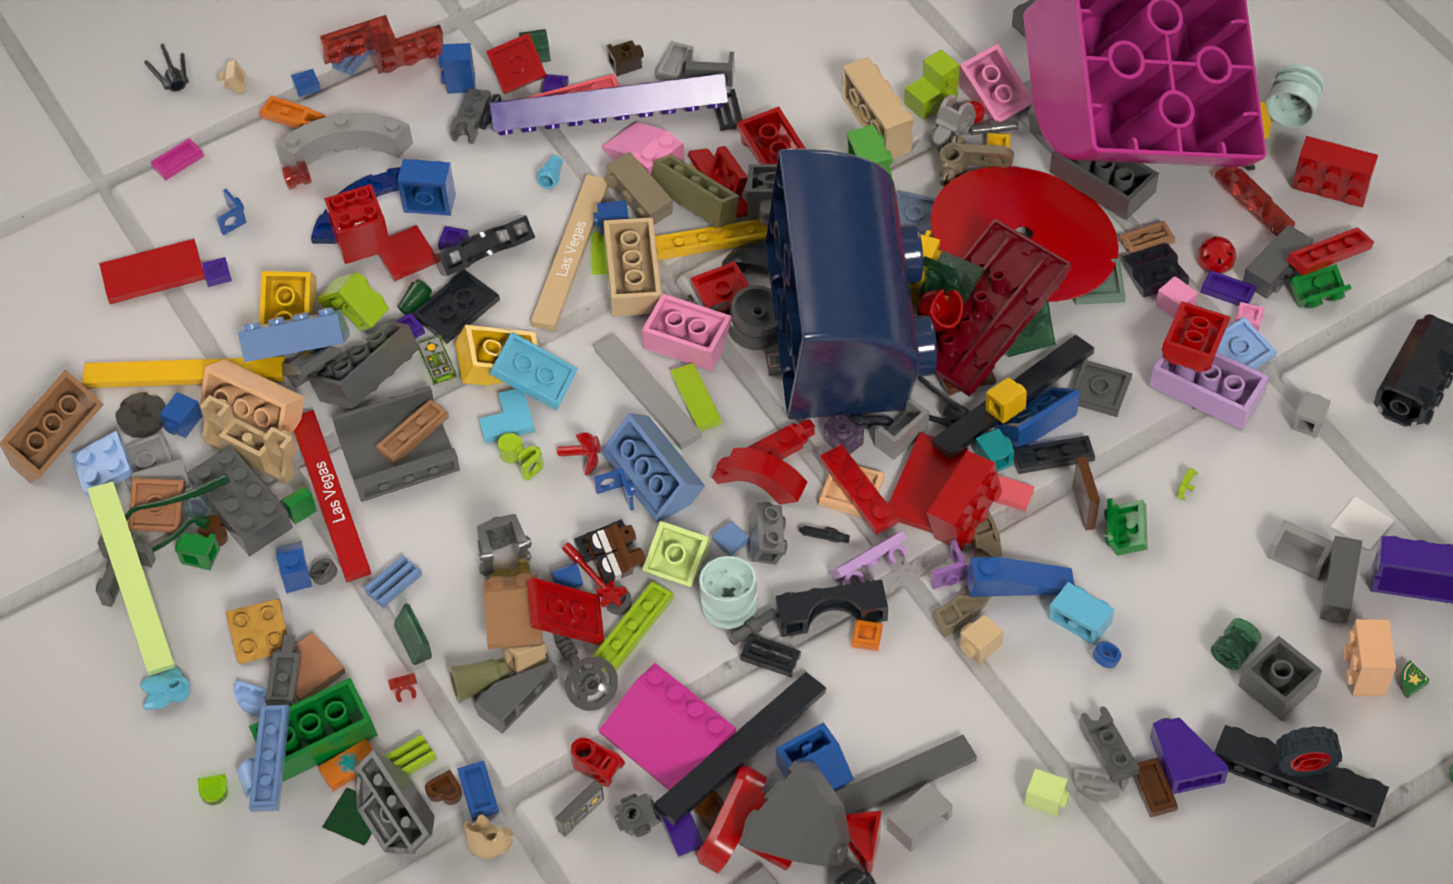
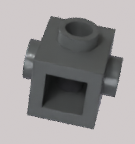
(646, 815)

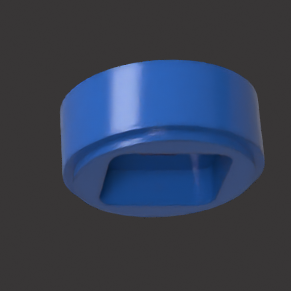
(1106, 654)

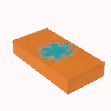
(342, 767)

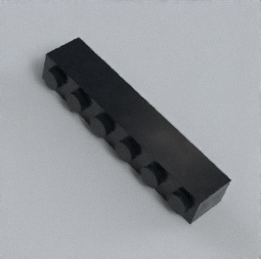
(1334, 790)

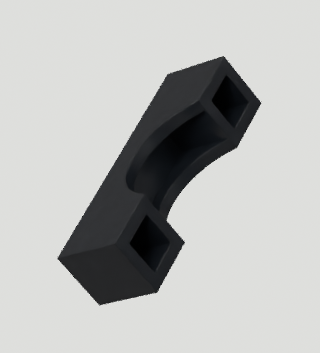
(482, 244)
(862, 600)

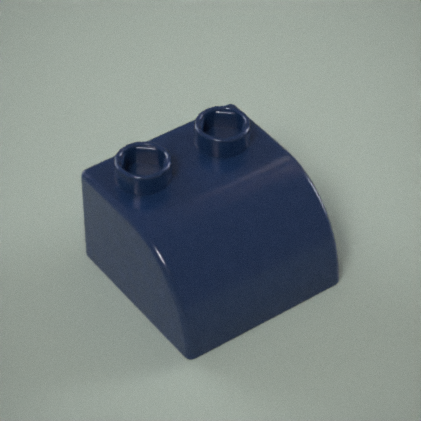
(844, 287)

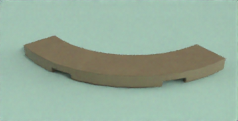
(962, 607)

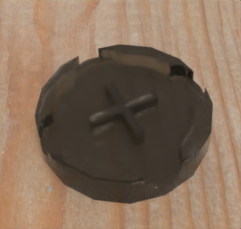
(140, 415)

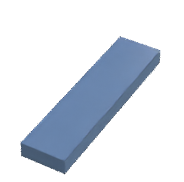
(269, 758)

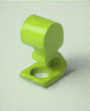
(512, 450)

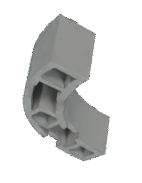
(344, 133)

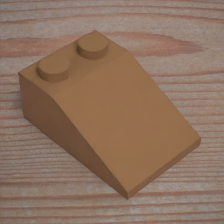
(508, 612)

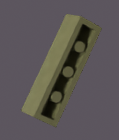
(695, 190)

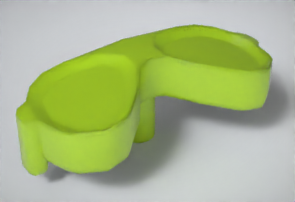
(1185, 483)

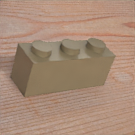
(638, 188)

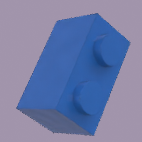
(458, 67)

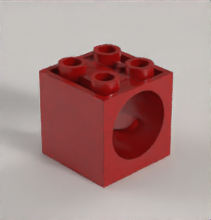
(358, 224)

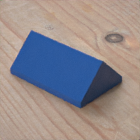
(1041, 416)

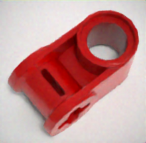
(599, 764)

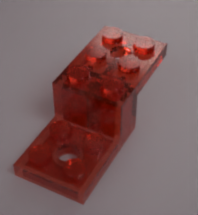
(385, 50)

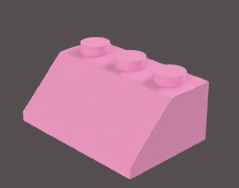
(686, 332)

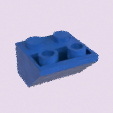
(820, 747)

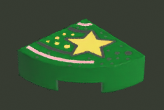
(1412, 679)

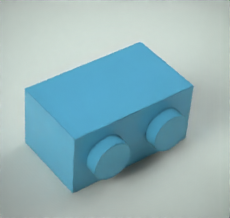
(1081, 613)

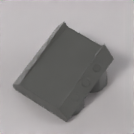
(308, 363)

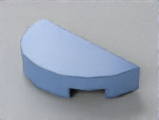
(250, 697)

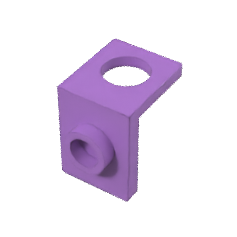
(950, 574)

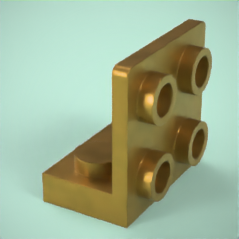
(257, 630)

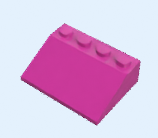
(665, 727)

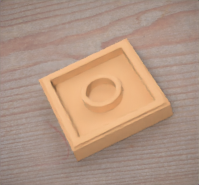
(834, 498)

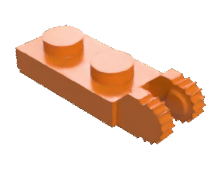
(288, 113)

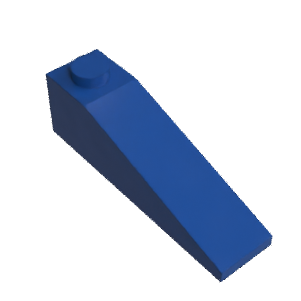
(1015, 577)

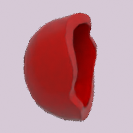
(1217, 250)

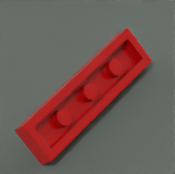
(1330, 251)
(858, 489)

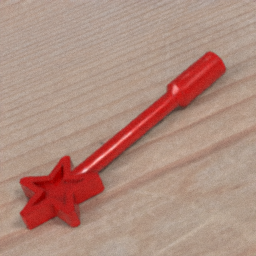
(608, 593)

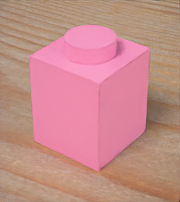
(1173, 293)

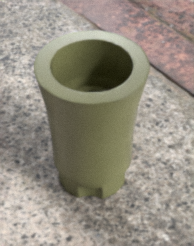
(476, 677)

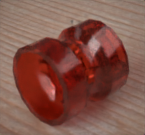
(301, 172)

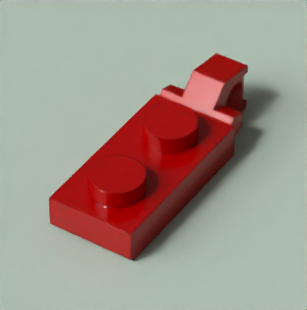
(786, 440)

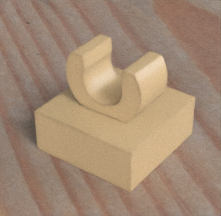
(234, 77)

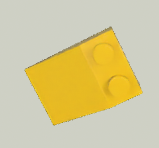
(286, 294)
(479, 349)

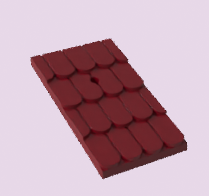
(1007, 297)

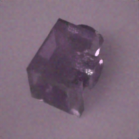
(844, 432)

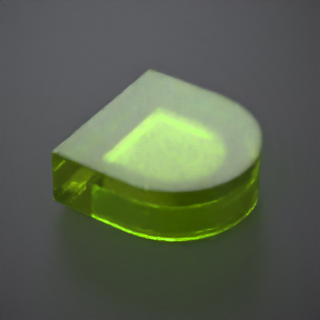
(213, 789)

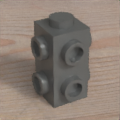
(767, 533)

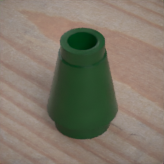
(414, 297)

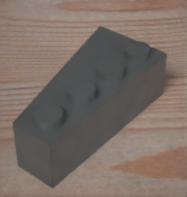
(365, 367)

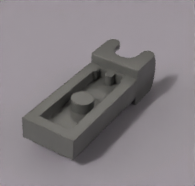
(470, 114)
(1109, 745)

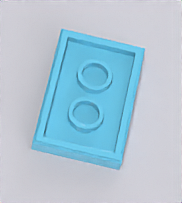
(533, 371)

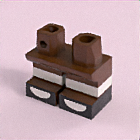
(611, 554)

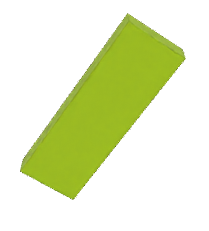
(696, 397)

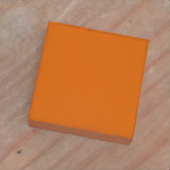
(867, 635)

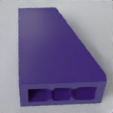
(1186, 757)

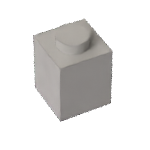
(1311, 414)

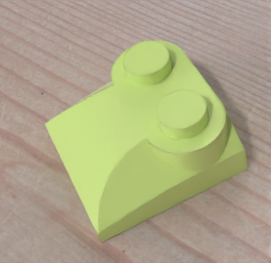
(676, 554)

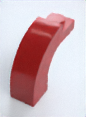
(764, 470)

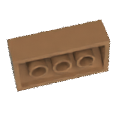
(49, 426)

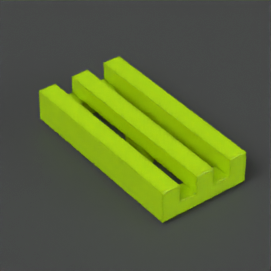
(409, 751)

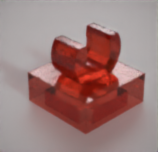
(402, 683)

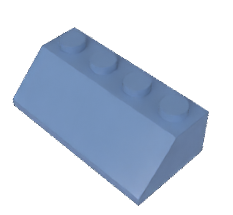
(293, 335)
(653, 465)

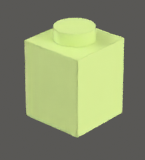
(1047, 792)

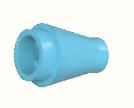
(549, 173)

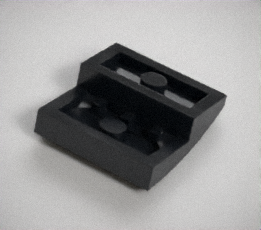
(1153, 268)

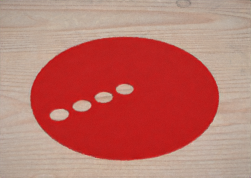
(1028, 198)

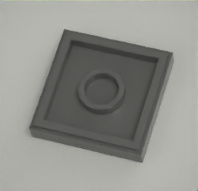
(1102, 387)

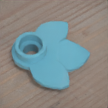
(165, 688)

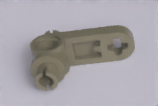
(959, 155)

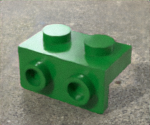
(1319, 286)
(1126, 526)

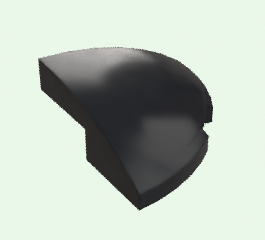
(749, 256)

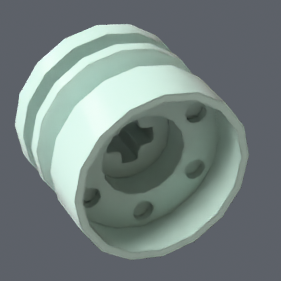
(1295, 95)
(728, 592)

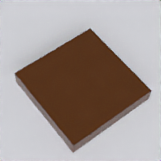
(1085, 493)

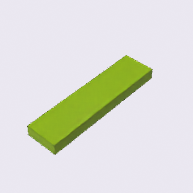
(634, 625)

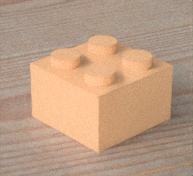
(1369, 657)

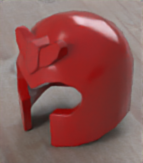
(943, 310)

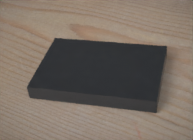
(455, 306)

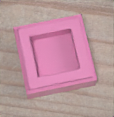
(1252, 314)

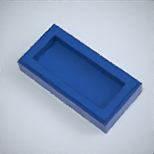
(478, 790)

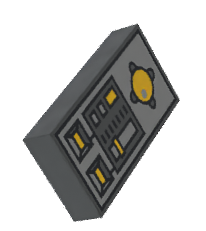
(579, 808)

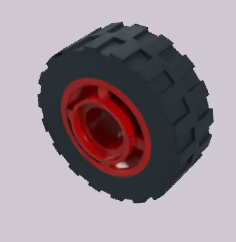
(1308, 751)

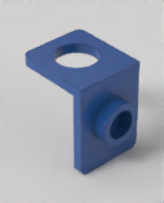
(236, 211)
(619, 481)

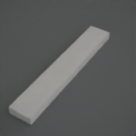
(648, 391)

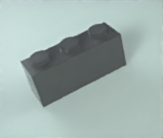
(1270, 267)

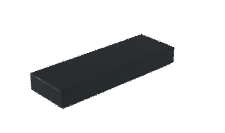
(1052, 454)

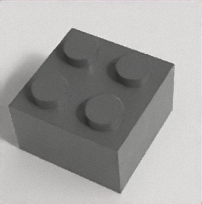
(1280, 677)

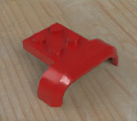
(729, 825)

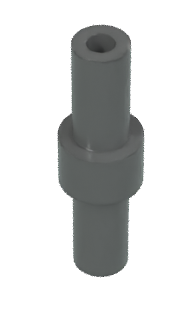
(994, 127)
(753, 626)

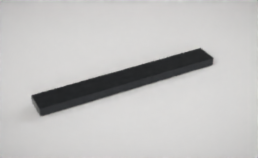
(1034, 380)
(739, 748)

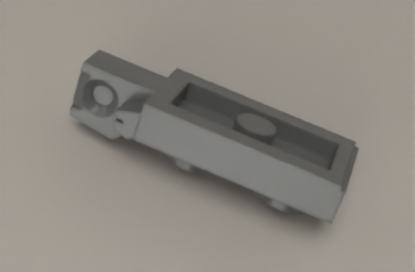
(284, 673)

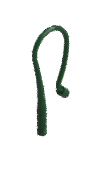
(195, 492)

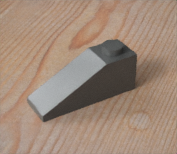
(513, 696)

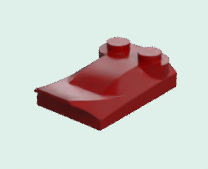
(768, 134)
(1194, 337)

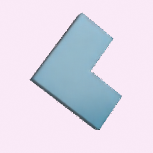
(514, 419)

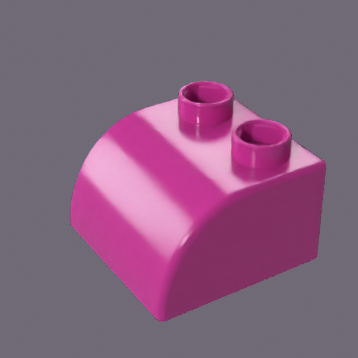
(1146, 81)

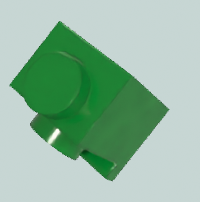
(197, 550)

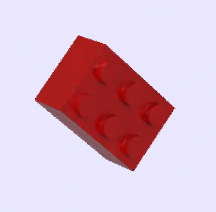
(1334, 171)
(965, 500)

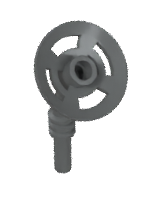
(586, 677)

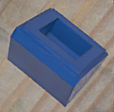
(567, 575)

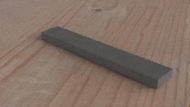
(907, 775)

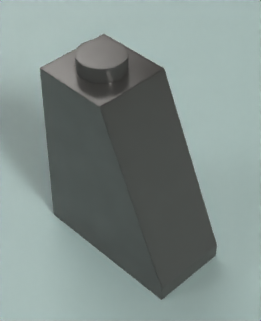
(1340, 579)

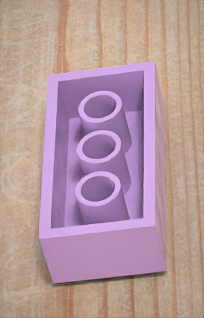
(1225, 391)

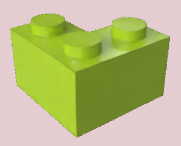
(938, 81)
(355, 300)

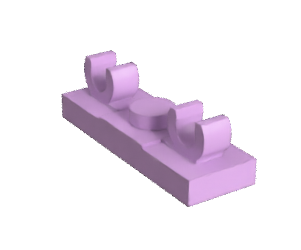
(870, 558)

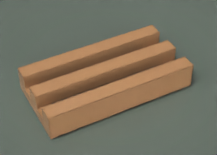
(1148, 239)

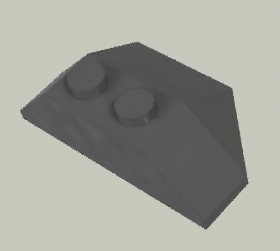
(392, 805)

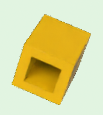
(1006, 400)

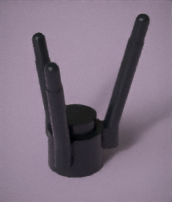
(175, 79)
(952, 411)

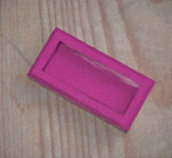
(177, 159)

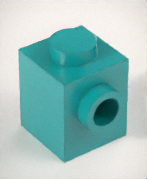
(995, 448)

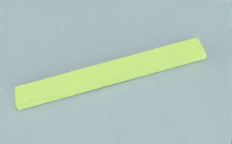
(131, 578)

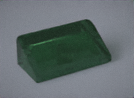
(412, 635)

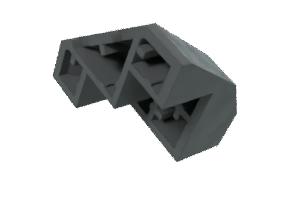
(800, 820)

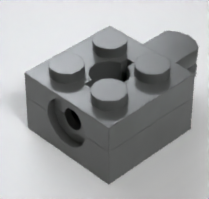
(760, 190)

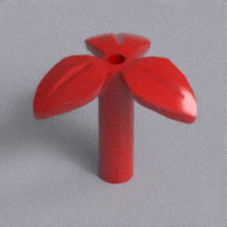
(589, 446)

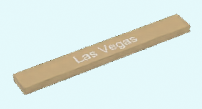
(569, 254)

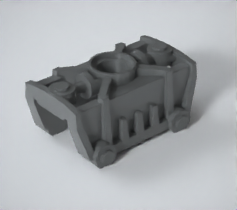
(498, 534)

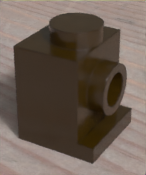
(625, 57)

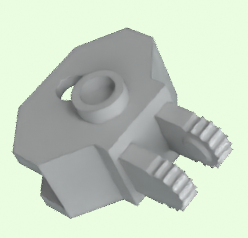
(952, 121)

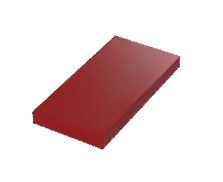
(152, 271)
(921, 482)

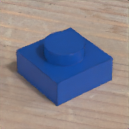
(306, 82)

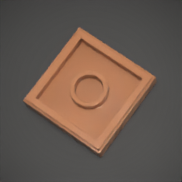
(157, 519)
(317, 667)

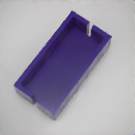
(1413, 569)

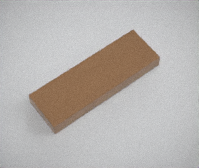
(412, 431)

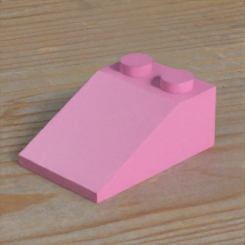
(994, 84)
(645, 144)

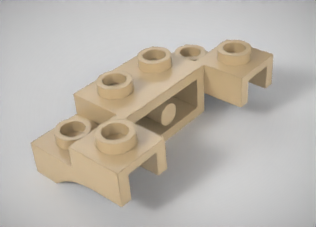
(266, 452)

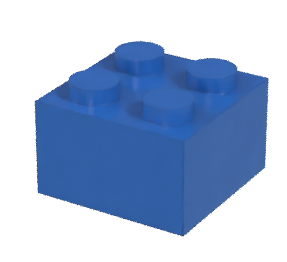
(426, 187)

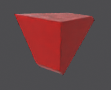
(864, 837)

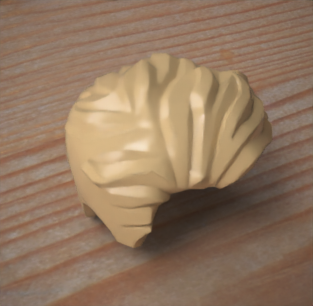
(485, 839)

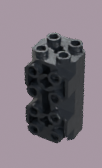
(1418, 373)

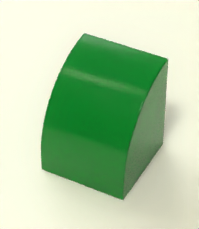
(299, 504)

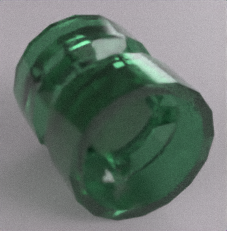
(1236, 644)

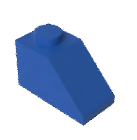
(293, 567)

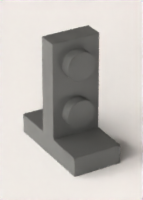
(107, 586)

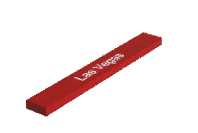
(331, 498)

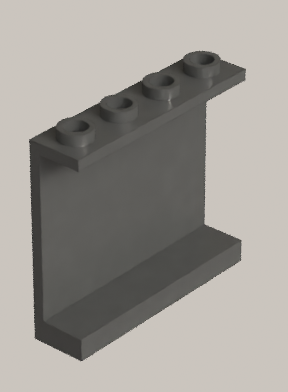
(367, 426)

